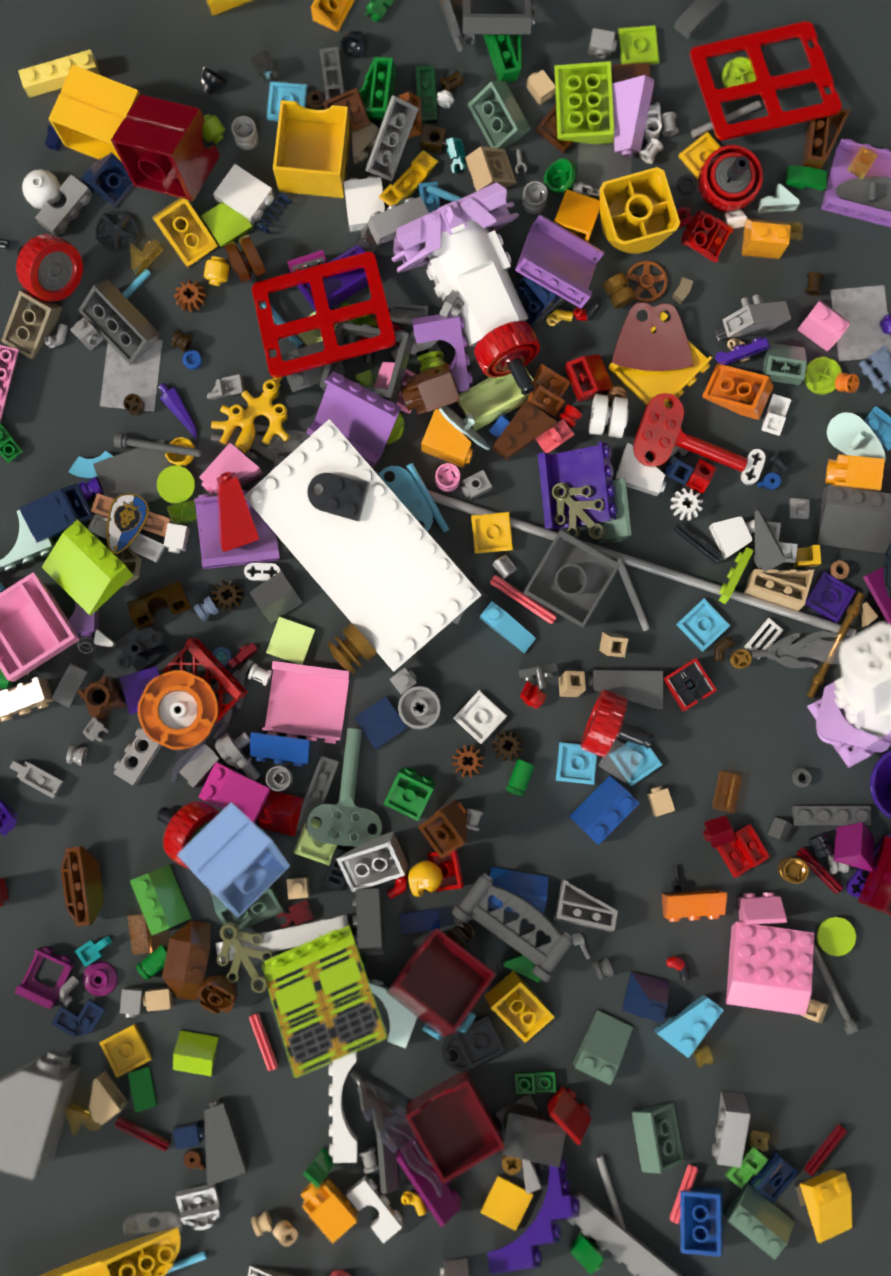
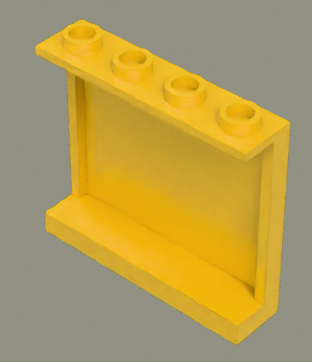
(651, 383)

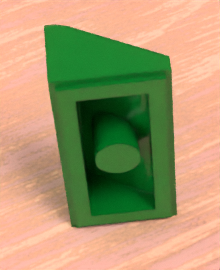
(142, 1089)

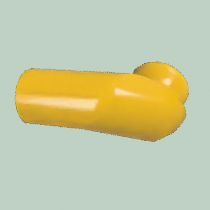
(558, 315)
(414, 1199)

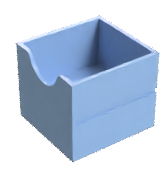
(234, 859)

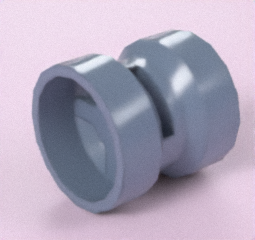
(204, 610)

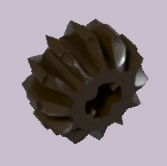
(224, 590)
(512, 750)
(462, 933)

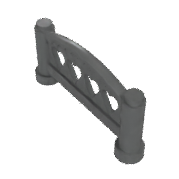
(545, 956)

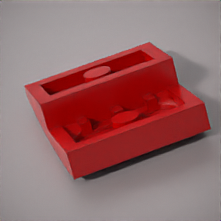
(744, 851)

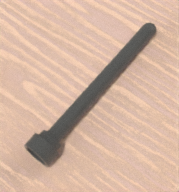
(121, 440)
(850, 1024)

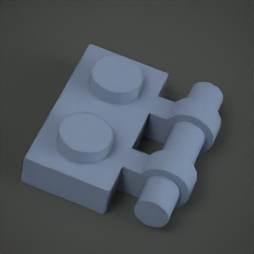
(882, 362)

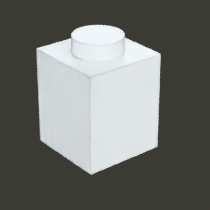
(176, 538)

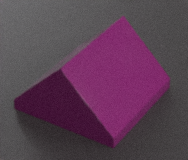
(854, 846)

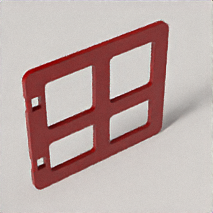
(765, 84)
(324, 317)

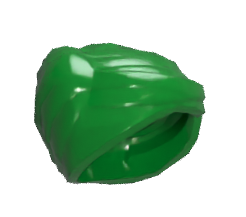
(560, 175)

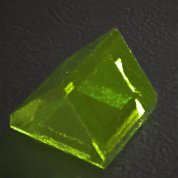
(365, 378)

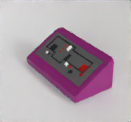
(307, 261)

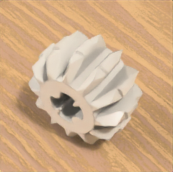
(689, 498)

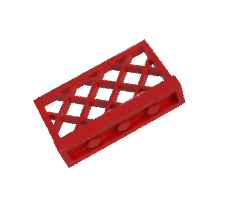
(213, 667)

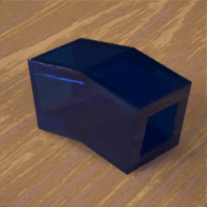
(53, 140)

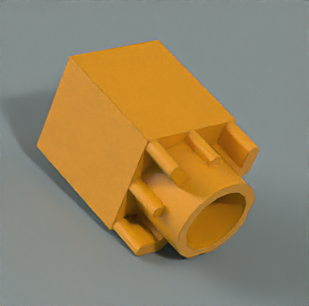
(855, 472)
(329, 1209)

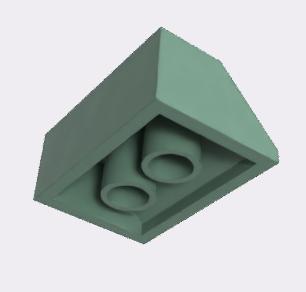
(498, 115)
(620, 528)
(263, 908)
(657, 1137)
(760, 1221)

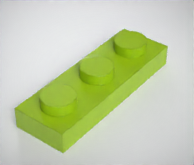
(734, 575)

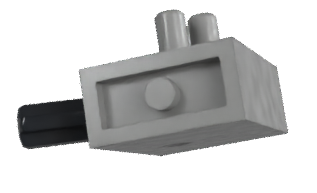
(754, 318)

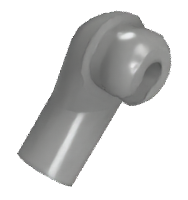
(64, 996)

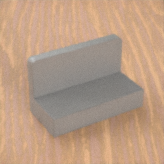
(200, 767)

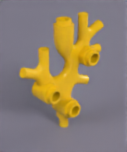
(245, 418)

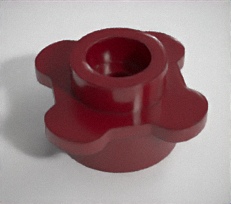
(688, 217)

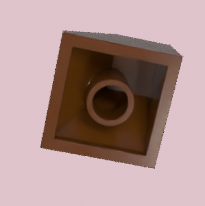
(446, 829)

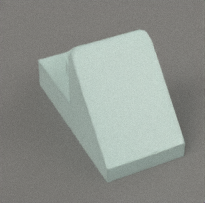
(782, 202)

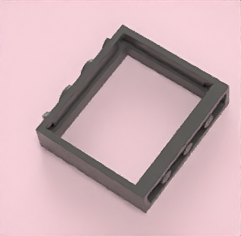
(498, 22)
(400, 364)

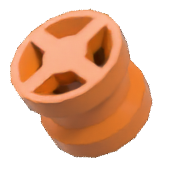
(847, 382)

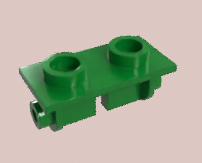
(376, 9)

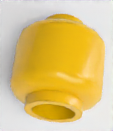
(216, 271)

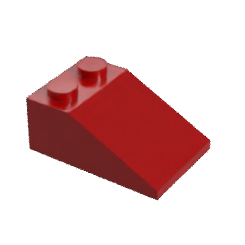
(569, 1113)

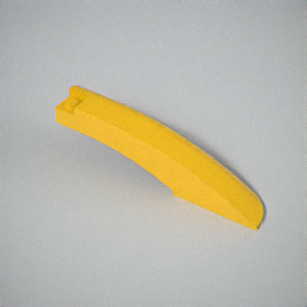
(139, 1257)

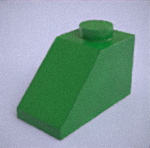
(521, 965)

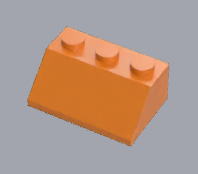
(694, 904)

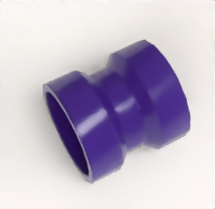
(90, 487)

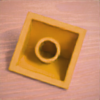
(331, 12)

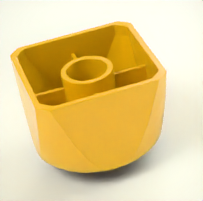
(640, 195)

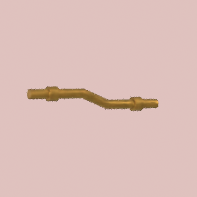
(852, 611)

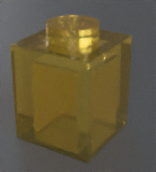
(862, 162)

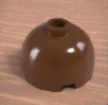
(217, 994)

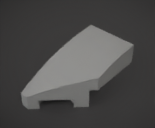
(227, 387)

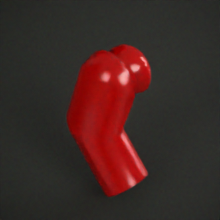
(400, 887)

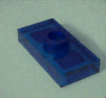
(420, 921)

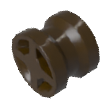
(181, 340)
(132, 401)

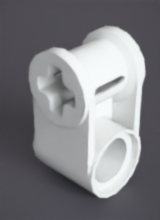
(653, 121)

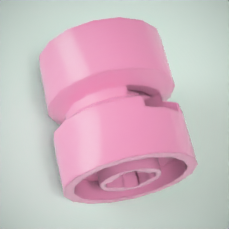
(447, 477)

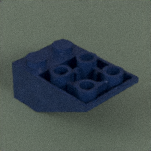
(535, 299)
(56, 512)

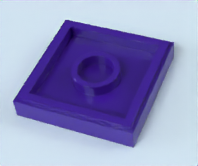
(830, 597)
(134, 686)

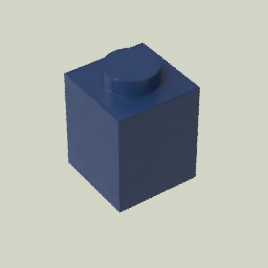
(678, 470)
(188, 1134)

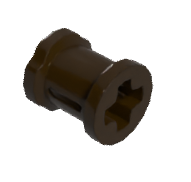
(452, 81)
(814, 283)

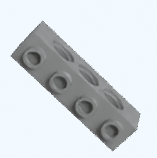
(134, 774)

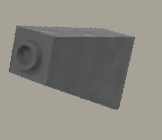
(637, 686)
(223, 1148)

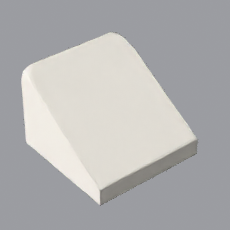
(103, 640)

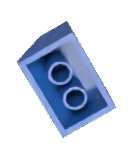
(280, 749)
(604, 810)
(526, 885)
(701, 1221)

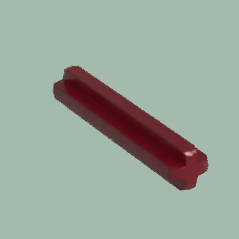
(820, 870)
(142, 1134)
(825, 1150)

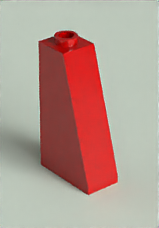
(234, 517)

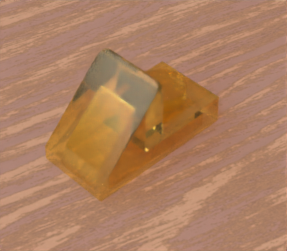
(141, 260)
(77, 1116)

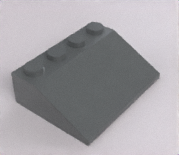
(855, 519)

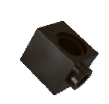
(432, 131)

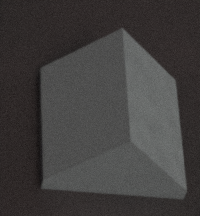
(275, 597)

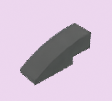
(696, 16)

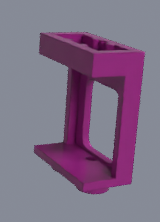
(37, 991)

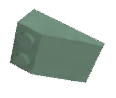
(603, 1047)

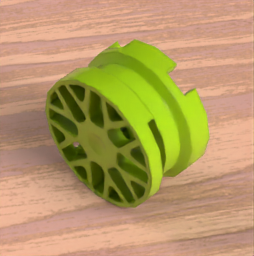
(431, 360)

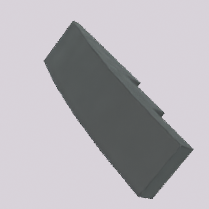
(331, 72)

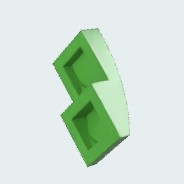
(751, 1164)

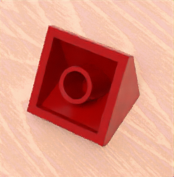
(281, 813)
(450, 870)

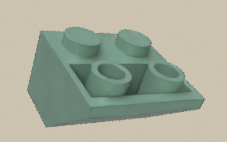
(785, 364)

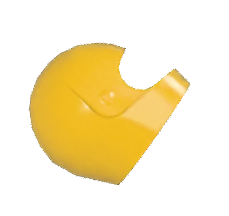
(424, 876)

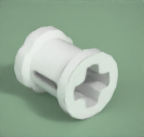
(650, 150)
(259, 674)

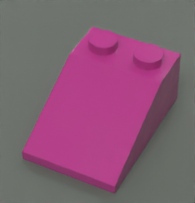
(229, 786)

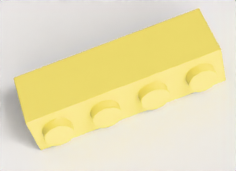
(52, 74)

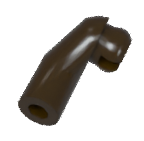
(720, 646)

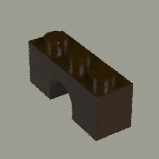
(143, 609)

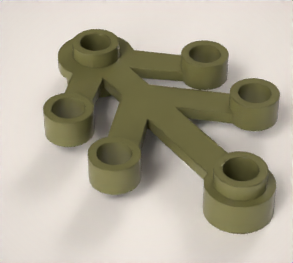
(576, 509)
(242, 954)

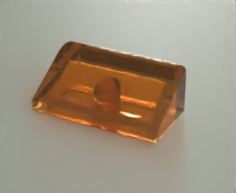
(727, 792)
(139, 935)

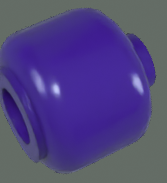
(885, 324)

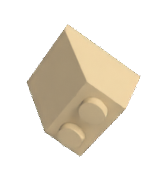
(490, 166)
(105, 1099)

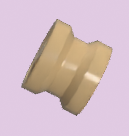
(262, 1223)
(285, 1233)

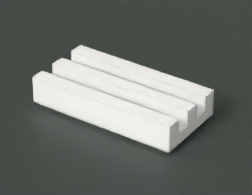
(759, 631)

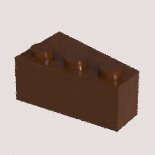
(522, 431)

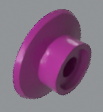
(106, 972)

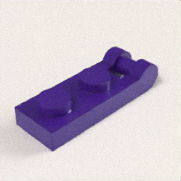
(742, 351)

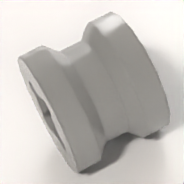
(76, 755)
(835, 867)

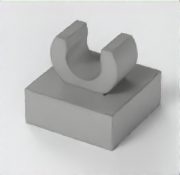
(452, 305)
(798, 508)
(93, 728)

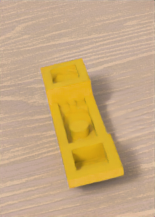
(410, 180)

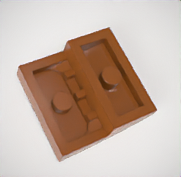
(548, 390)

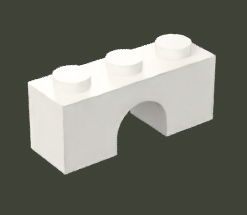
(366, 1193)

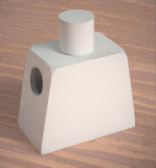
(732, 535)

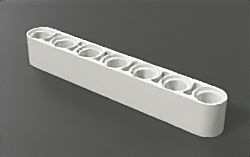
(289, 936)

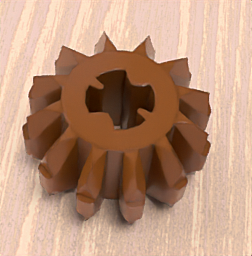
(193, 302)
(467, 768)

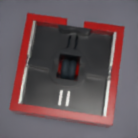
(689, 684)

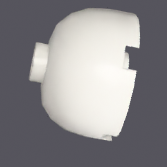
(41, 188)

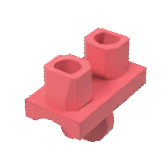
(554, 436)

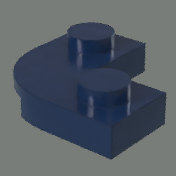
(79, 1024)

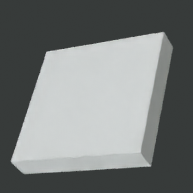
(480, 717)

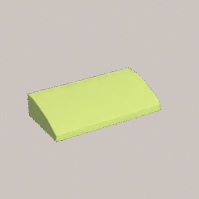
(491, 400)

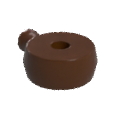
(197, 1160)

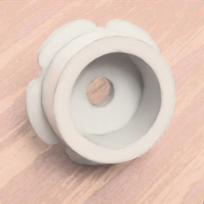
(444, 99)

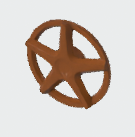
(647, 281)

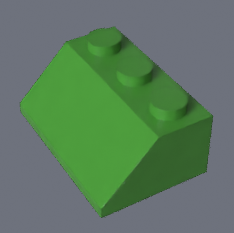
(160, 899)

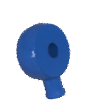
(767, 483)

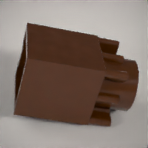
(430, 389)
(114, 697)

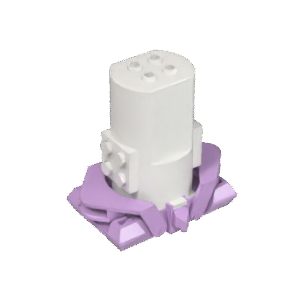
(466, 257)
(857, 707)

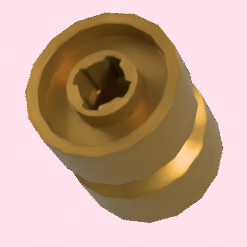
(618, 289)
(793, 870)

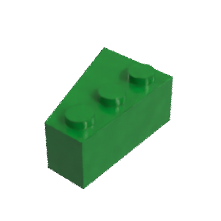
(505, 55)
(378, 87)

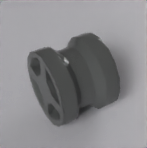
(603, 968)

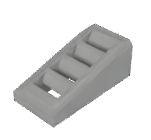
(531, 1178)

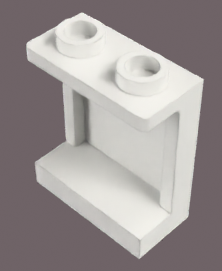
(244, 194)
(362, 200)

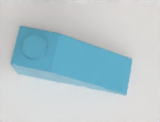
(507, 627)

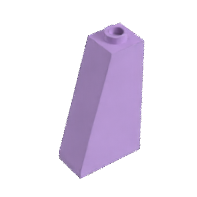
(630, 113)

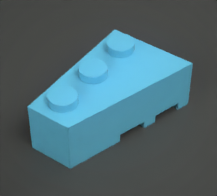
(690, 1025)

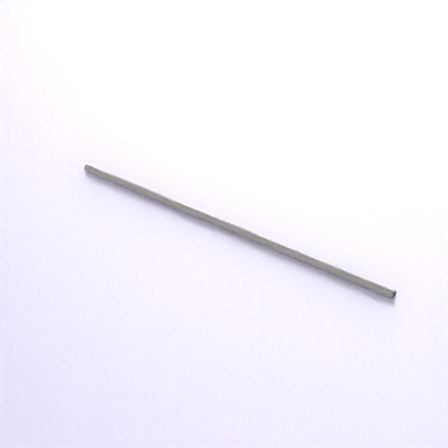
(653, 568)

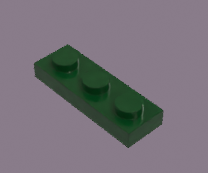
(427, 92)

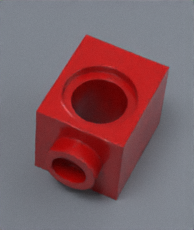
(701, 476)

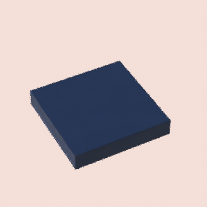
(380, 722)

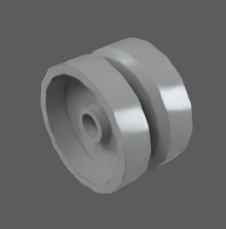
(419, 696)

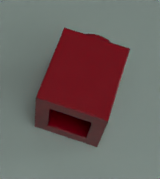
(718, 831)

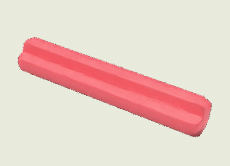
(263, 1041)
(687, 1183)

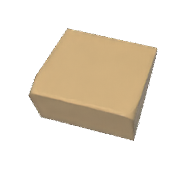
(867, 614)
(816, 1010)

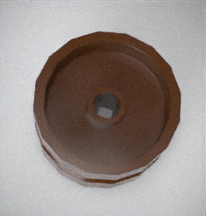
(245, 258)

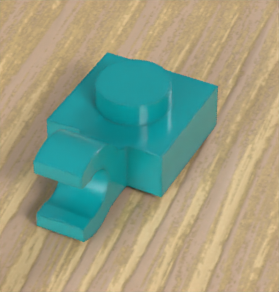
(457, 153)
(92, 951)

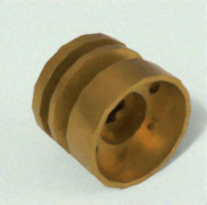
(351, 648)

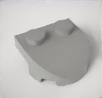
(199, 1206)

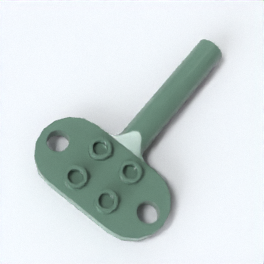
(344, 821)

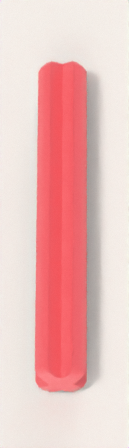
(523, 599)

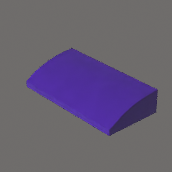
(341, 285)

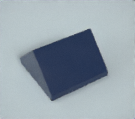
(774, 1177)

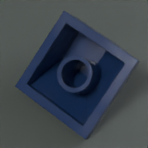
(108, 179)
(646, 997)

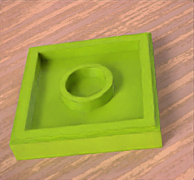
(638, 45)
(226, 223)

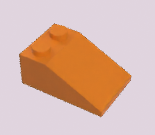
(739, 390)

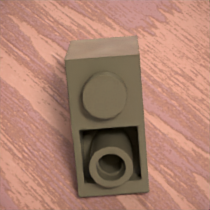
(363, 142)

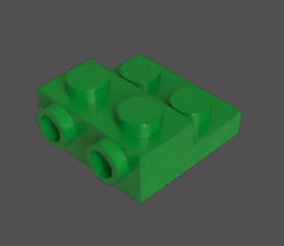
(410, 793)

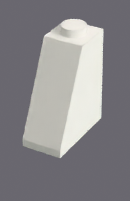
(639, 476)

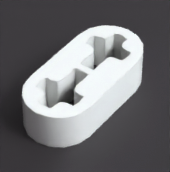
(757, 467)
(260, 567)

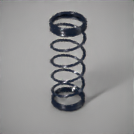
(286, 199)

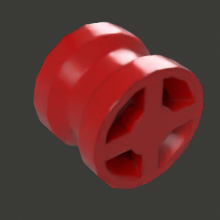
(570, 416)

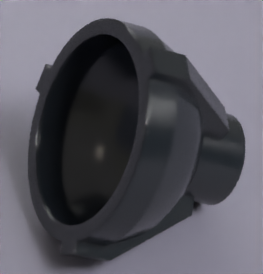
(354, 44)
(212, 81)

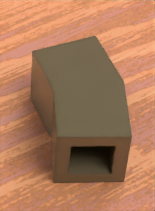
(683, 290)

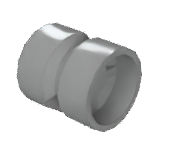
(245, 132)
(534, 197)
(279, 778)

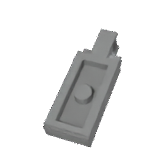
(37, 778)

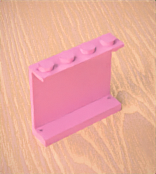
(307, 702)

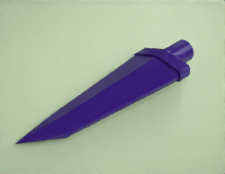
(175, 404)

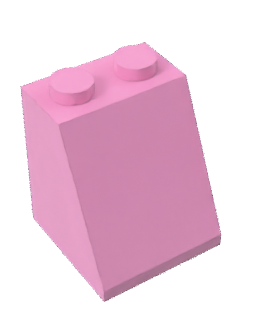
(824, 325)
(230, 461)

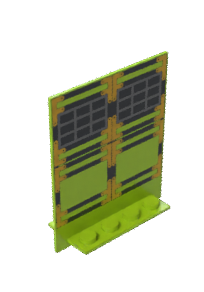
(323, 1001)

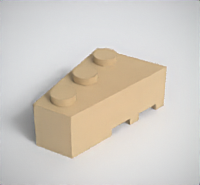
(780, 587)

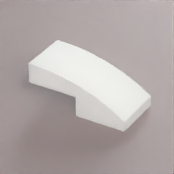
(775, 414)

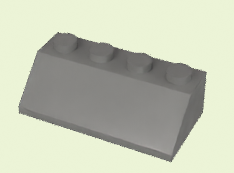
(391, 138)

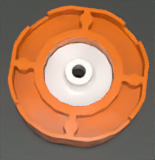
(159, 704)

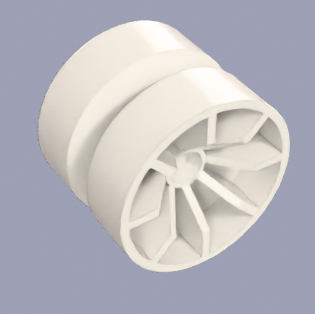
(614, 416)

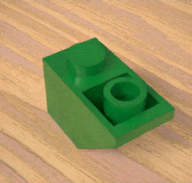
(587, 1253)

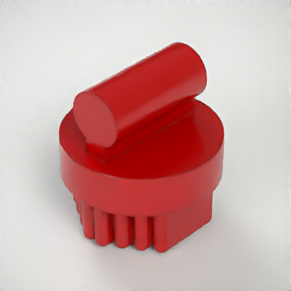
(532, 695)

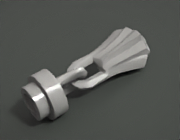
(577, 187)

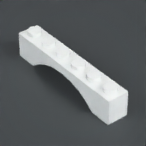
(344, 1139)

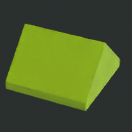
(195, 1053)

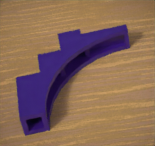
(525, 1250)

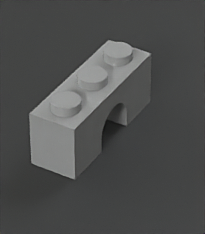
(57, 219)

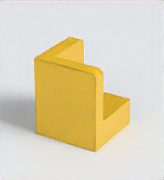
(808, 556)

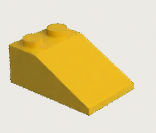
(185, 231)
(518, 1006)
(828, 1204)

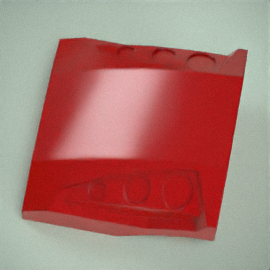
(706, 235)

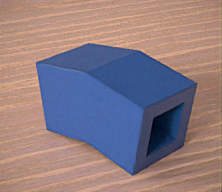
(500, 425)

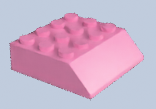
(31, 627)
(770, 968)

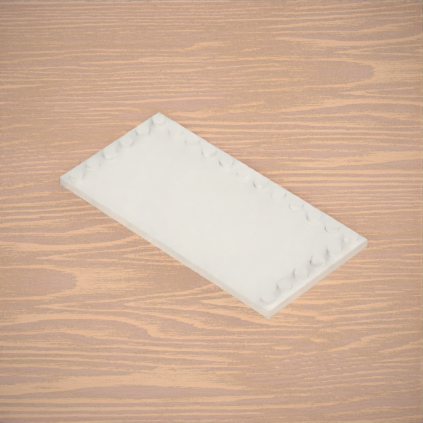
(376, 570)

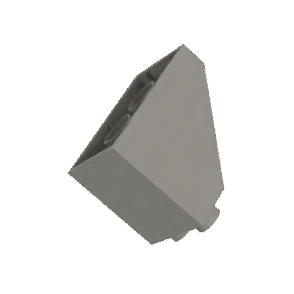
(34, 1112)

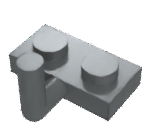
(540, 672)

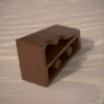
(820, 138)

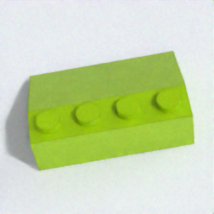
(584, 102)
(85, 568)

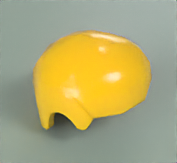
(180, 459)

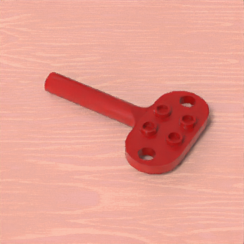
(662, 431)

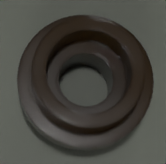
(315, 104)

